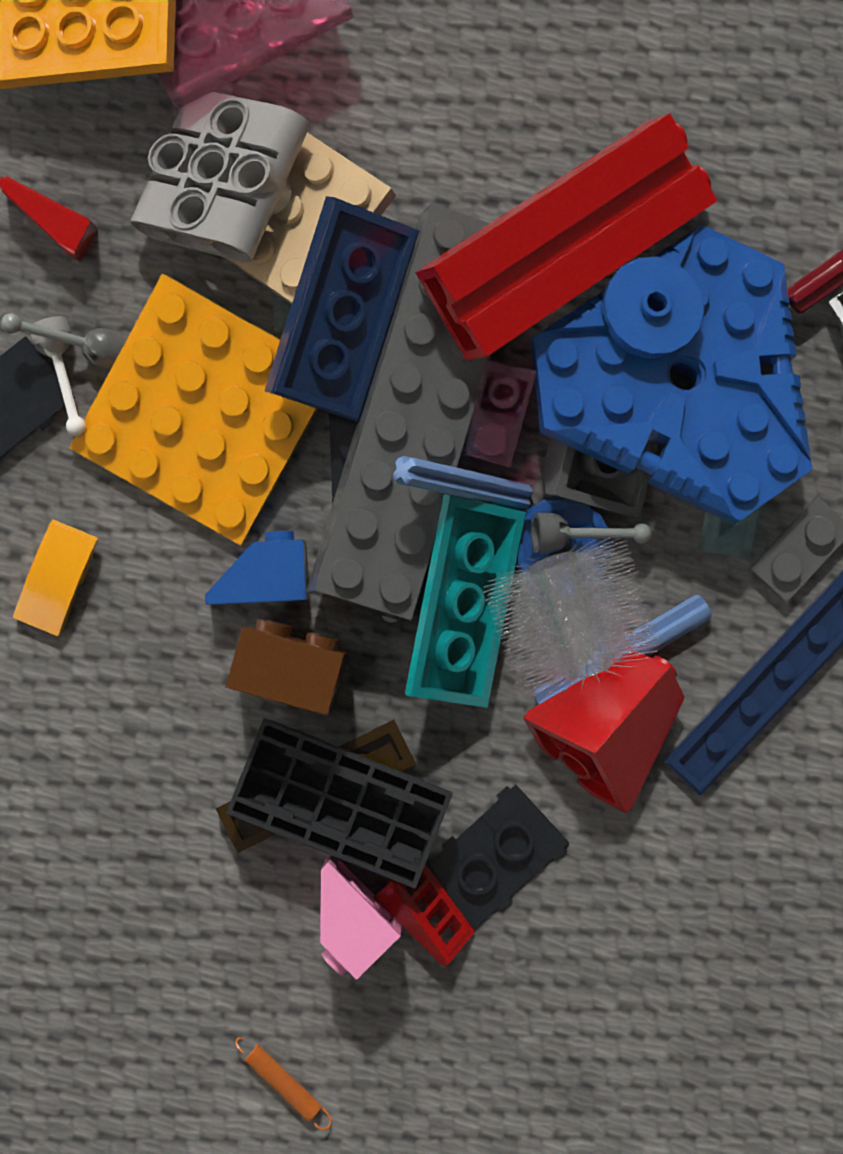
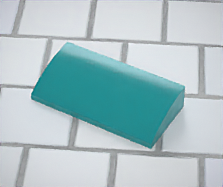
(456, 630)

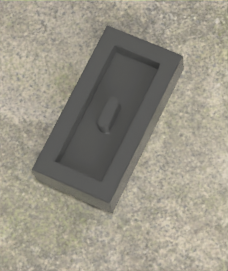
(800, 550)

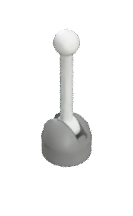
(54, 349)

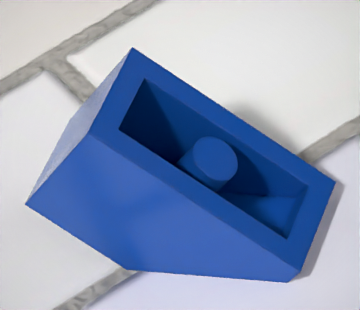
(265, 573)

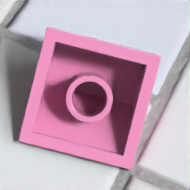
(352, 921)

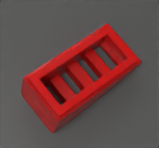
(60, 223)
(406, 911)

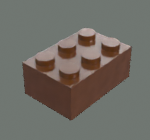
(288, 668)

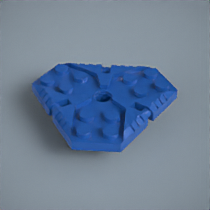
(724, 439)

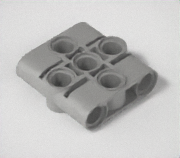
(220, 175)

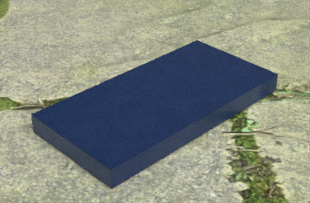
(341, 309)

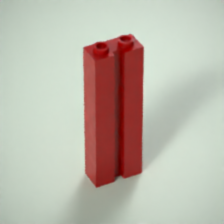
(566, 237)

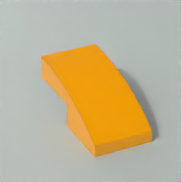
(55, 577)

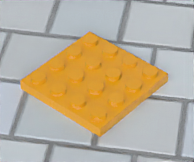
(84, 40)
(192, 412)

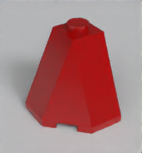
(611, 727)

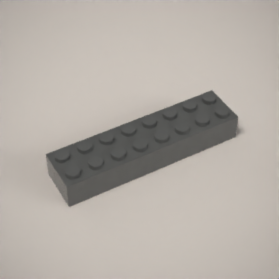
(414, 408)

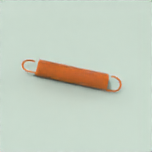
(284, 1084)

